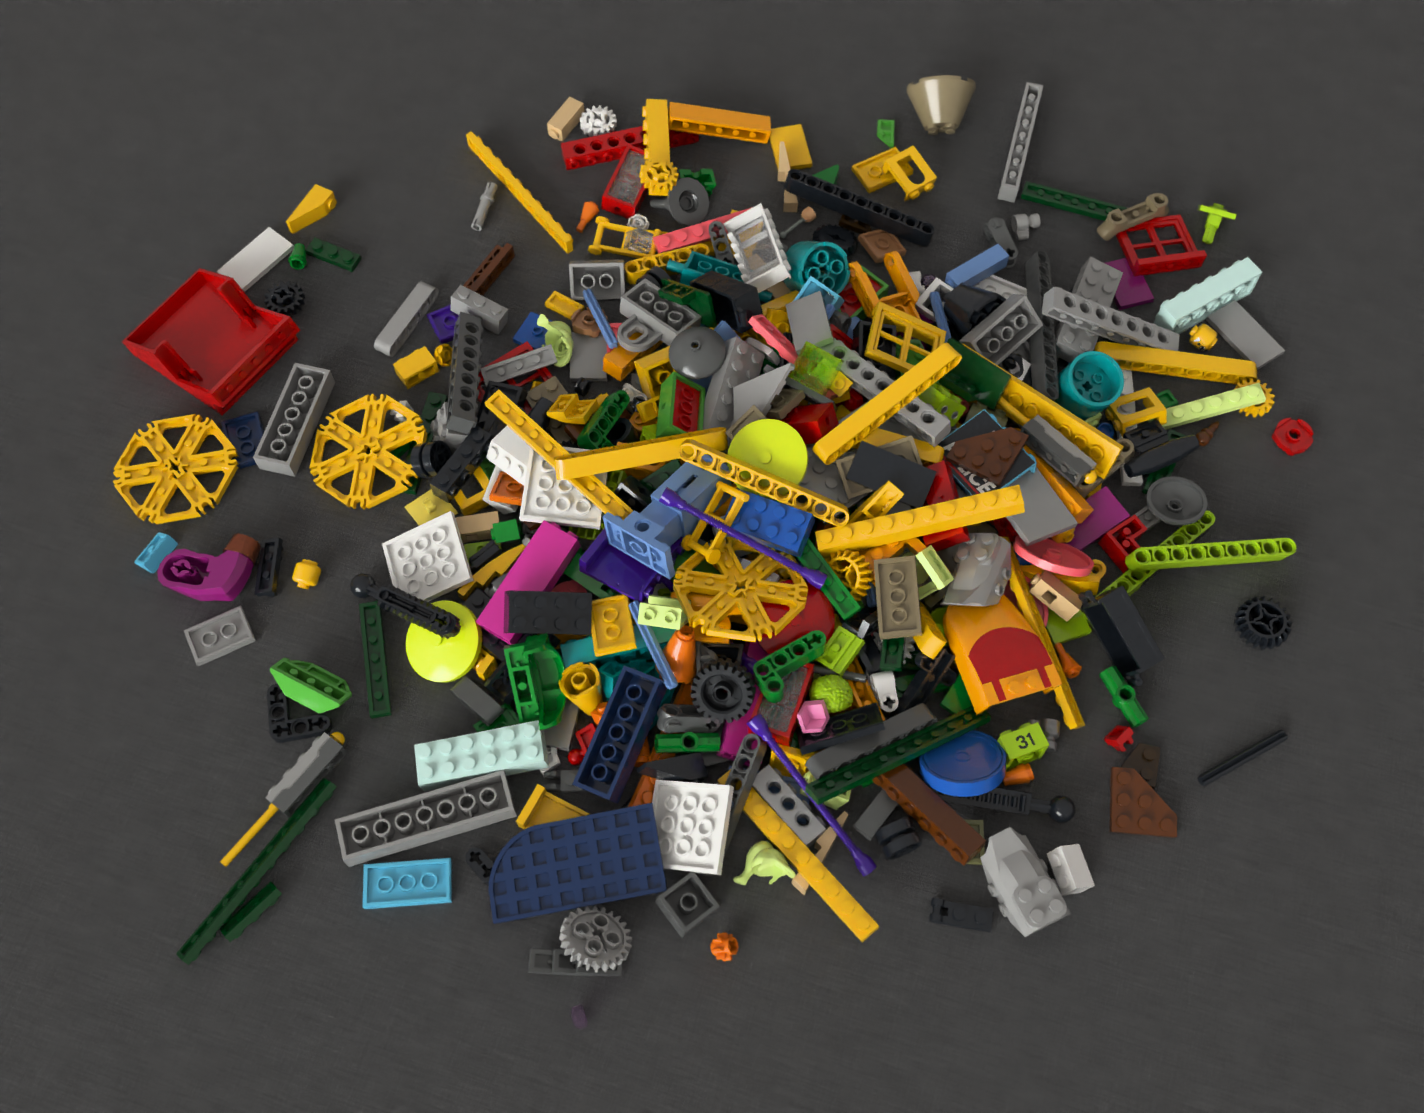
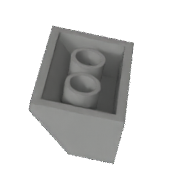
(603, 277)

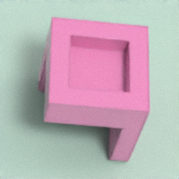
(813, 716)

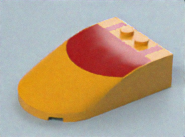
(998, 653)

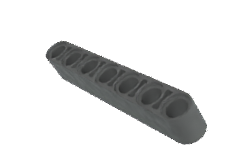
(853, 750)
(747, 778)

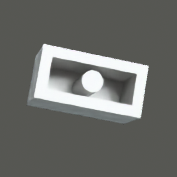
(1070, 869)

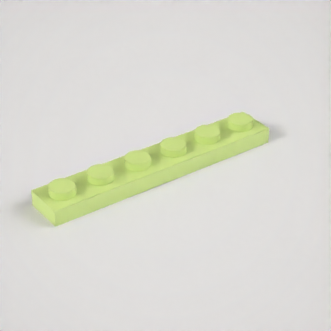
(1213, 405)

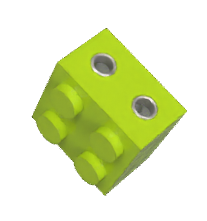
(943, 402)

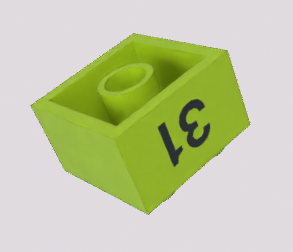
(1023, 744)

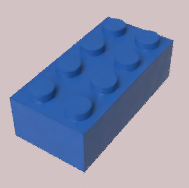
(773, 524)

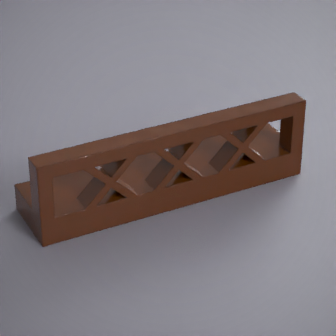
(493, 270)

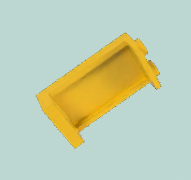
(546, 808)

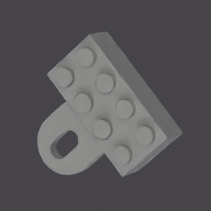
(652, 317)
(1005, 331)

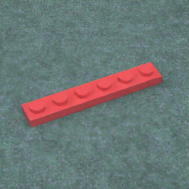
(690, 235)
(778, 341)

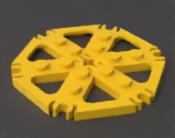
(356, 457)
(163, 472)
(747, 599)

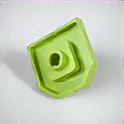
(1213, 220)

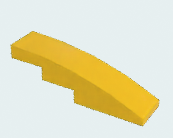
(877, 504)
(496, 567)
(1077, 584)

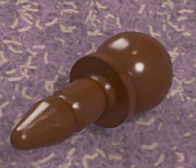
(1207, 434)

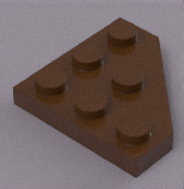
(989, 454)
(1137, 807)

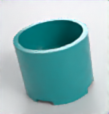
(821, 261)
(1089, 384)

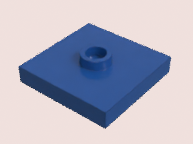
(531, 332)

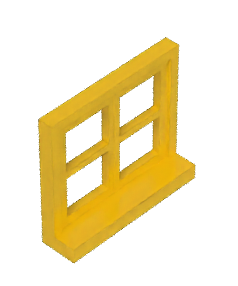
(909, 326)

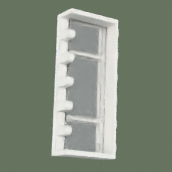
(758, 248)

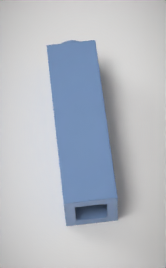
(978, 267)

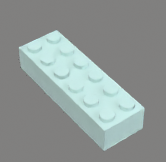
(1209, 296)
(472, 755)

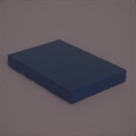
(245, 436)

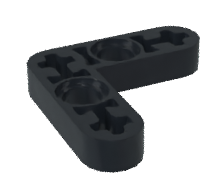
(284, 721)

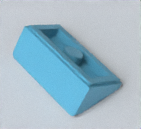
(155, 552)

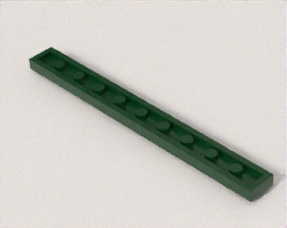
(895, 754)
(253, 875)

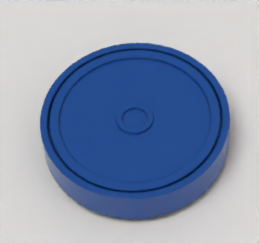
(965, 765)

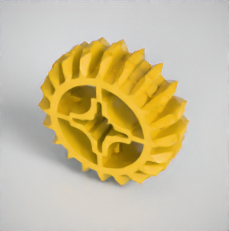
(853, 576)

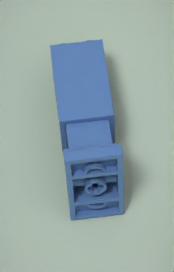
(655, 529)

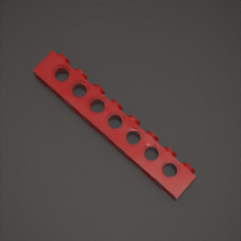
(612, 146)

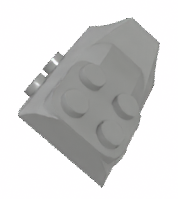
(980, 571)
(1021, 883)

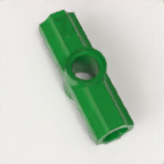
(1117, 685)
(699, 743)

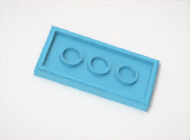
(407, 883)

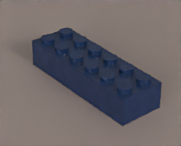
(620, 734)

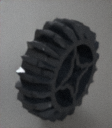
(1260, 628)

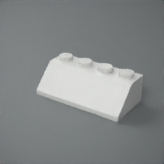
(510, 454)

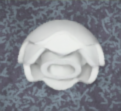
(638, 221)

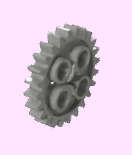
(595, 938)

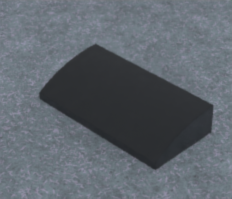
(514, 393)

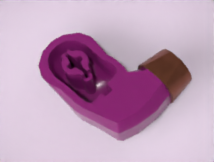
(209, 576)

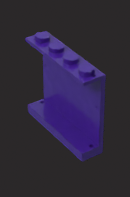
(620, 570)

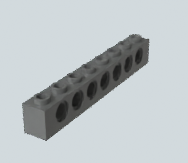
(464, 374)

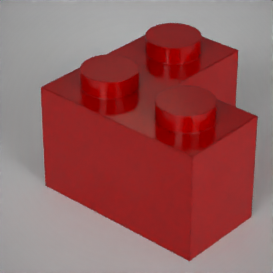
(1122, 541)

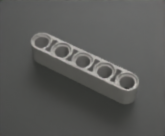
(406, 319)

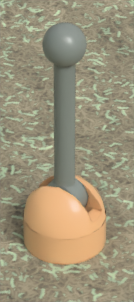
(807, 216)

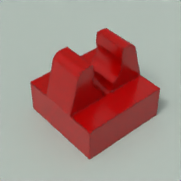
(1119, 736)

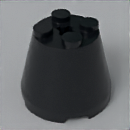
(969, 306)

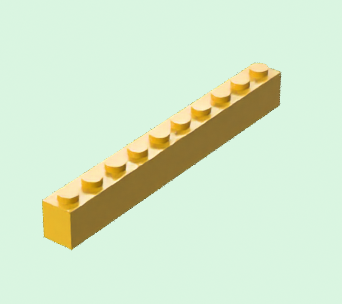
(921, 521)

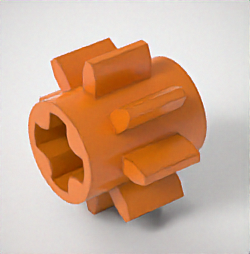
(724, 946)

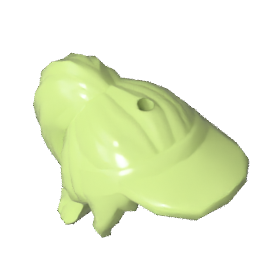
(559, 337)
(764, 861)

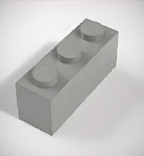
(493, 314)

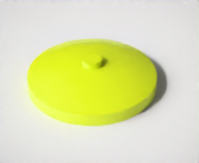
(773, 448)
(444, 658)

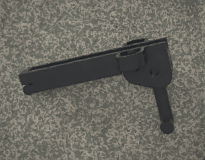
(927, 679)

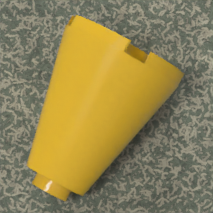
(582, 686)

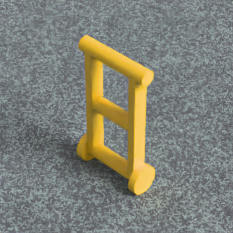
(604, 222)
(713, 553)

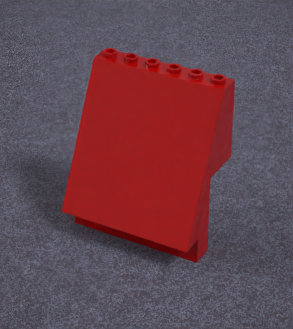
(212, 339)

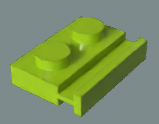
(840, 651)

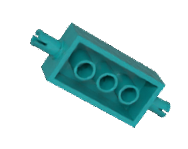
(700, 264)

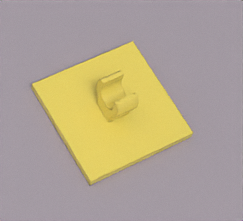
(428, 508)

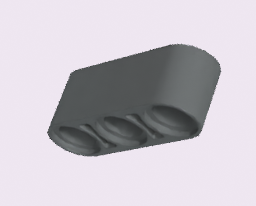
(476, 701)

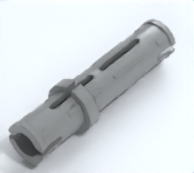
(485, 203)

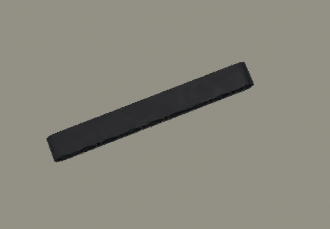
(859, 207)

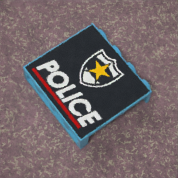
(969, 482)

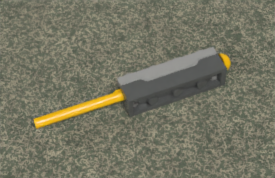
(1054, 448)
(296, 784)

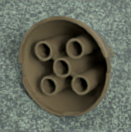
(941, 101)

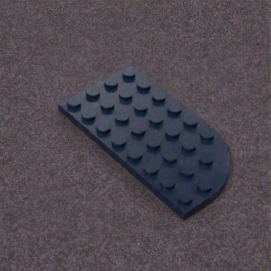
(577, 864)

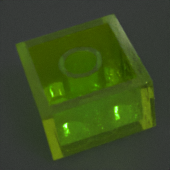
(816, 368)

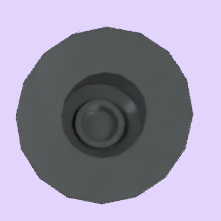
(686, 202)

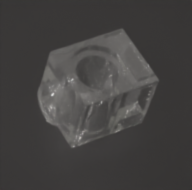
(638, 240)

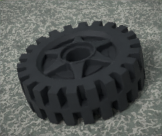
(727, 676)

